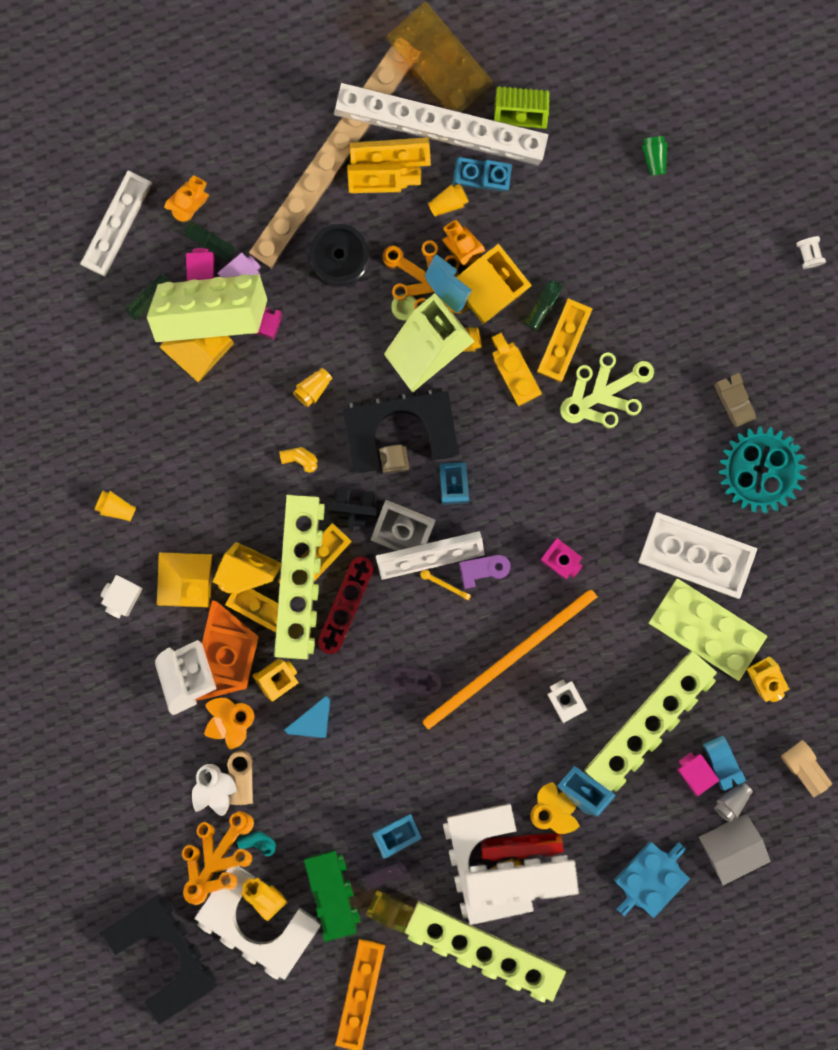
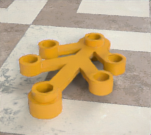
(416, 272)
(215, 860)

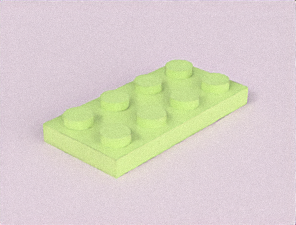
(707, 629)

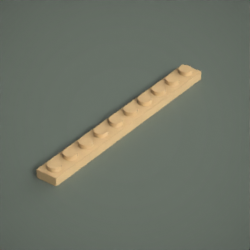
(324, 167)

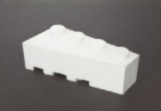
(521, 882)

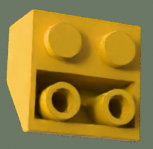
(493, 283)

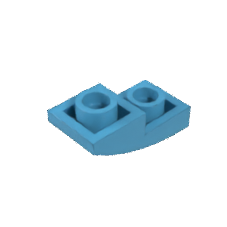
(482, 175)
(444, 283)

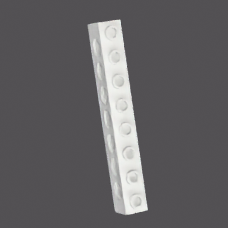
(440, 124)

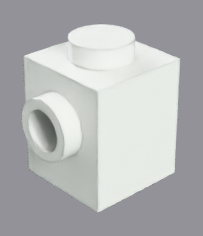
(120, 596)

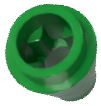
(655, 154)

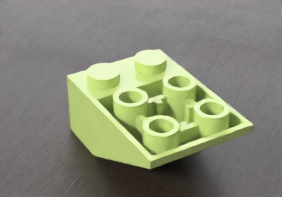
(427, 342)

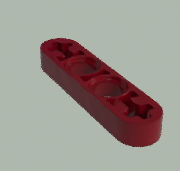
(343, 604)

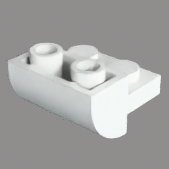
(184, 676)

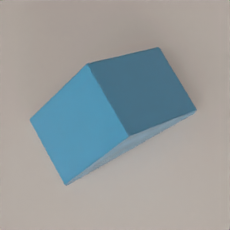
(454, 483)
(313, 722)
(585, 792)
(396, 836)

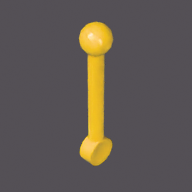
(425, 574)

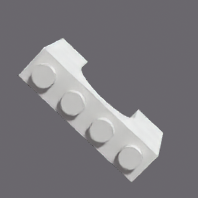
(468, 830)
(277, 954)

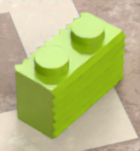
(522, 107)

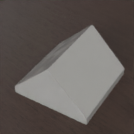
(401, 527)
(734, 849)

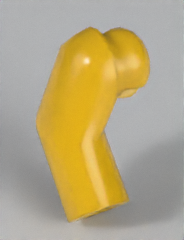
(300, 455)

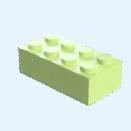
(207, 308)

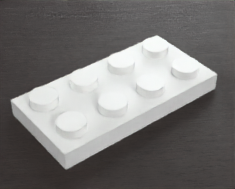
(697, 555)

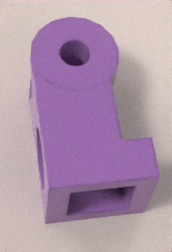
(493, 566)

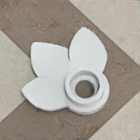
(212, 792)

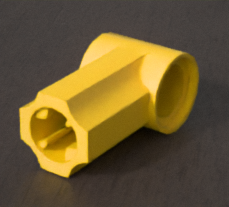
(264, 898)

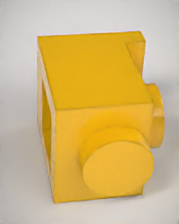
(763, 674)
(286, 680)

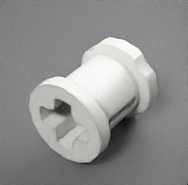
(811, 252)

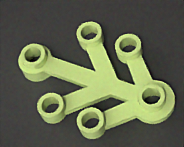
(602, 393)

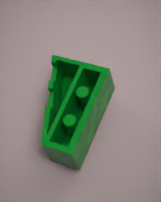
(332, 895)

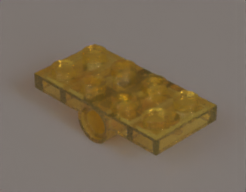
(439, 59)

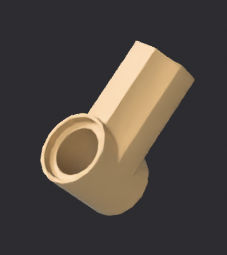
(803, 763)
(242, 780)

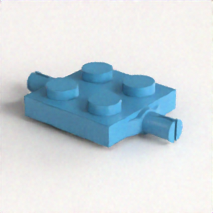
(651, 879)

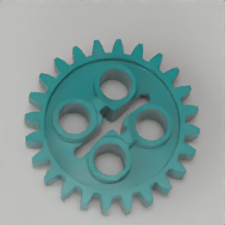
(786, 474)

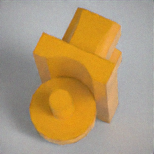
(187, 199)
(462, 243)

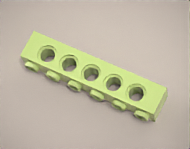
(295, 509)
(703, 679)
(550, 973)

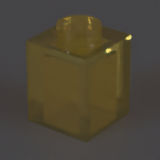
(390, 911)

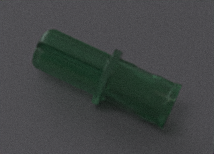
(208, 240)
(144, 300)
(543, 305)

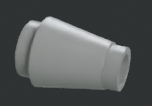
(733, 802)

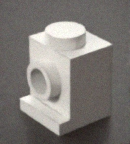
(571, 709)

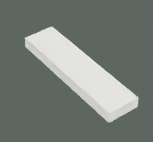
(116, 223)
(430, 555)

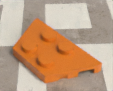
(229, 651)

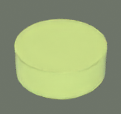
(403, 309)

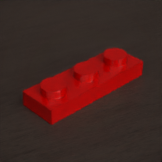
(521, 846)

